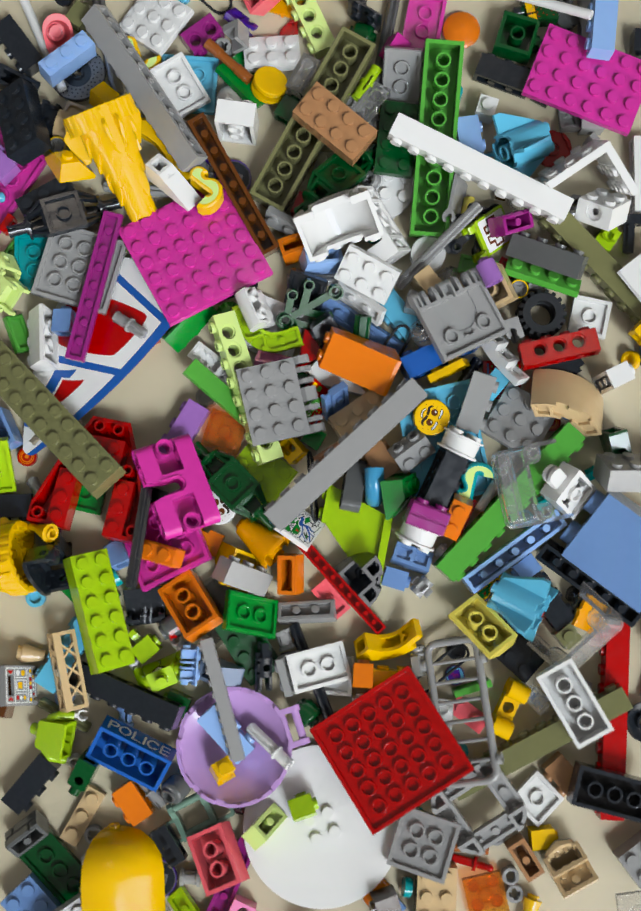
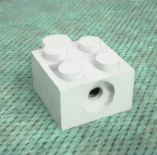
(603, 209)
(566, 488)

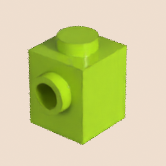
(303, 806)

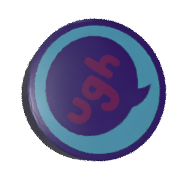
(457, 674)

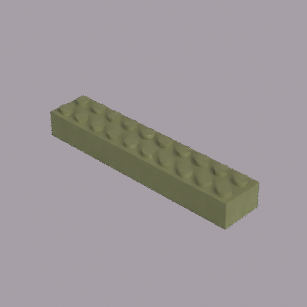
(297, 146)
(56, 426)

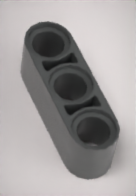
(353, 487)

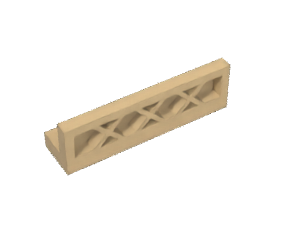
(60, 672)

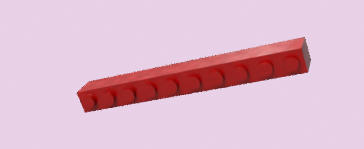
(614, 669)

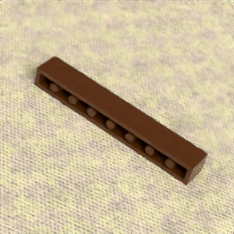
(233, 184)

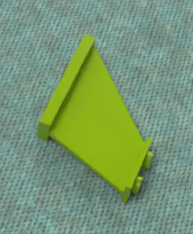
(356, 531)

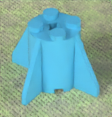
(520, 142)
(522, 601)

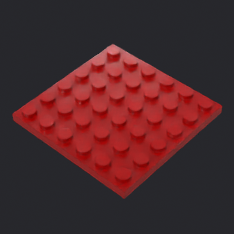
(391, 750)

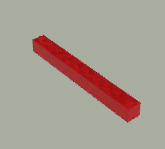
(344, 589)

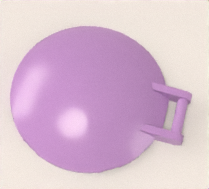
(258, 773)

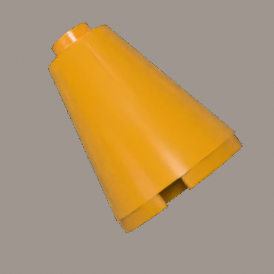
(261, 542)

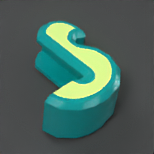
(469, 479)

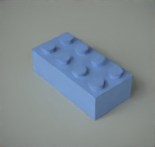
(30, 896)

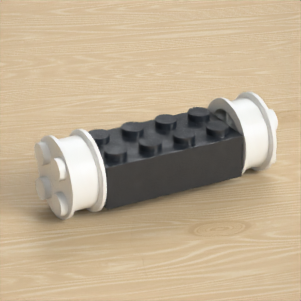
(442, 481)

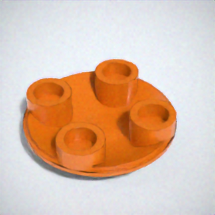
(462, 27)

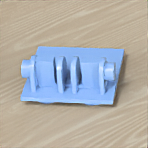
(192, 655)

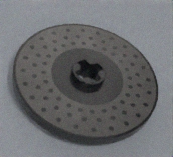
(79, 86)

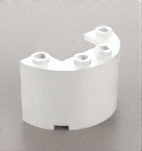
(337, 221)

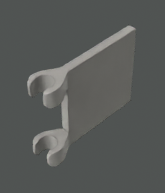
(456, 200)

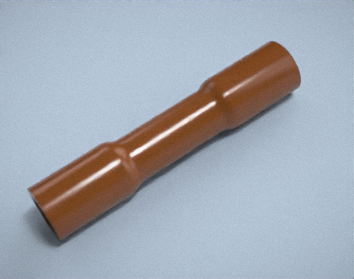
(218, 52)

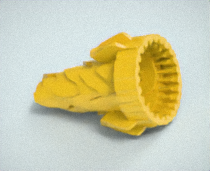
(113, 139)
(14, 544)

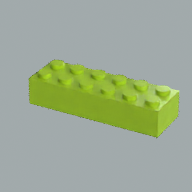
(98, 611)

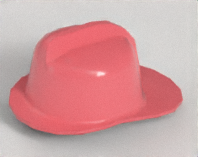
(56, 31)

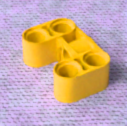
(516, 693)

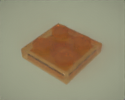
(223, 433)
(485, 892)

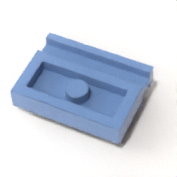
(335, 399)

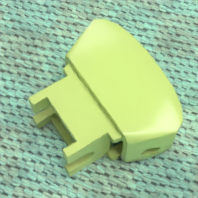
(10, 286)

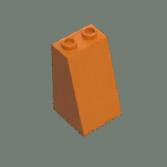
(359, 360)

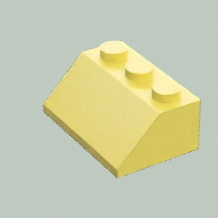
(483, 627)

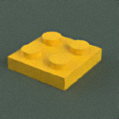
(441, 372)

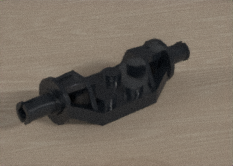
(62, 214)

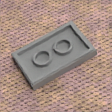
(403, 73)

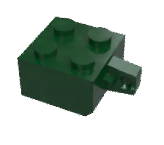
(517, 37)

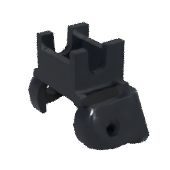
(39, 560)

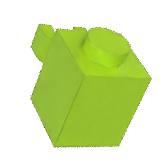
(608, 238)
(146, 646)

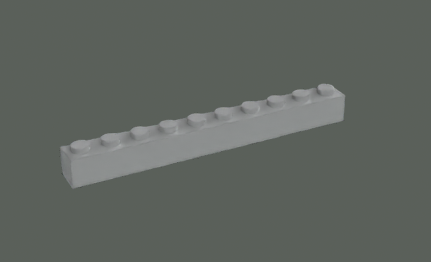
(222, 699)

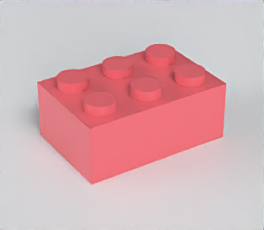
(217, 858)

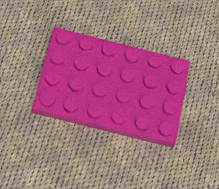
(582, 86)

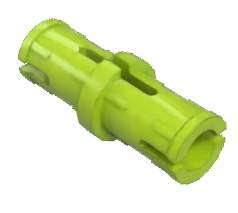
(373, 72)

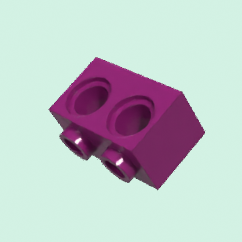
(198, 32)

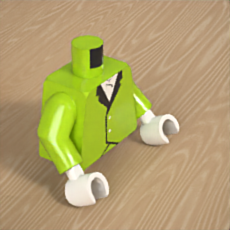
(160, 672)
(56, 736)

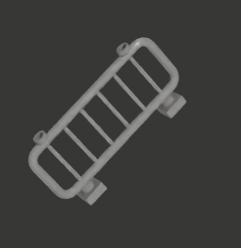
(419, 667)

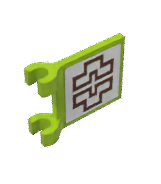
(480, 228)

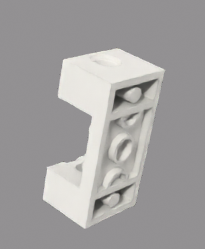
(393, 244)

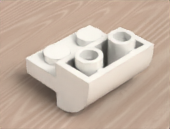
(254, 308)

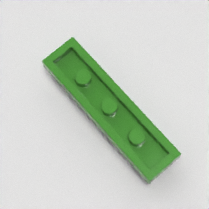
(542, 277)

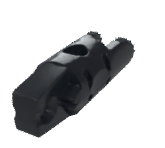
(263, 666)

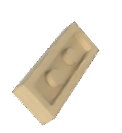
(83, 815)

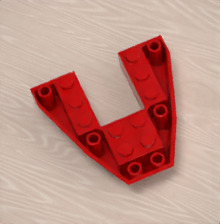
(60, 491)

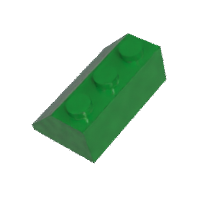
(183, 332)

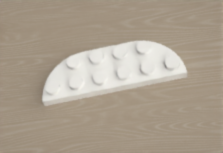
(395, 193)

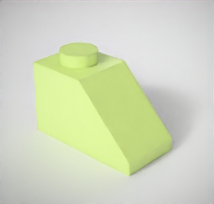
(264, 826)

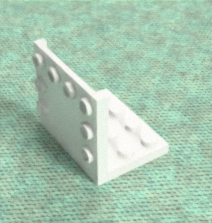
(608, 161)

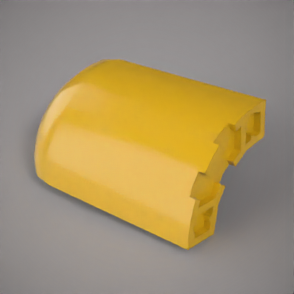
(122, 872)

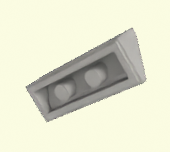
(307, 611)

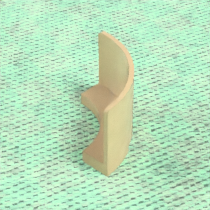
(567, 396)

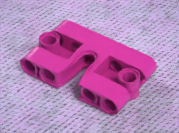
(181, 467)

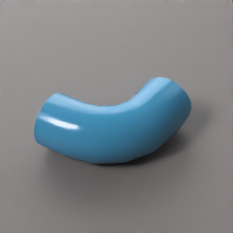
(373, 492)

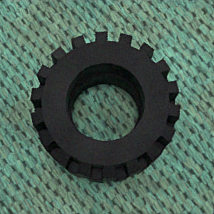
(547, 301)

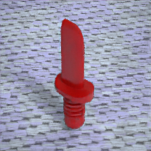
(472, 862)

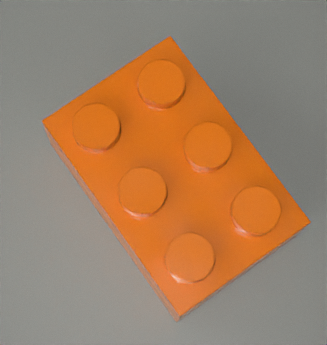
(190, 605)

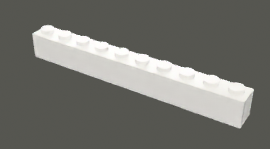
(480, 169)

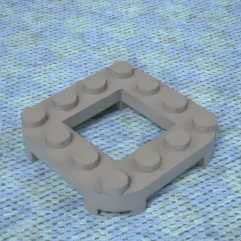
(495, 829)

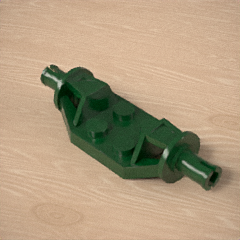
(336, 176)
(234, 485)

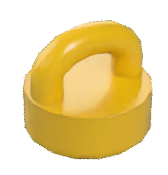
(632, 358)

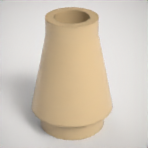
(28, 653)

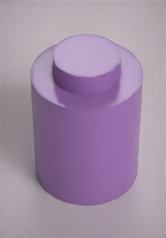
(489, 271)

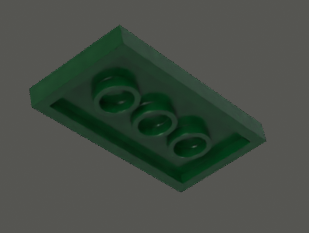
(391, 159)
(243, 649)
(55, 867)

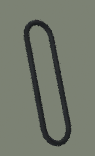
(453, 669)

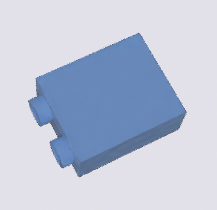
(609, 545)

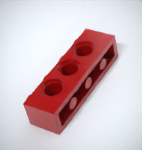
(585, 335)

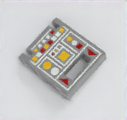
(22, 685)

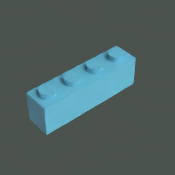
(395, 316)
(45, 673)

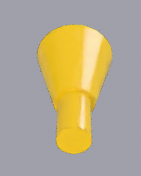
(47, 532)
(531, 902)

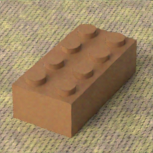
(334, 124)

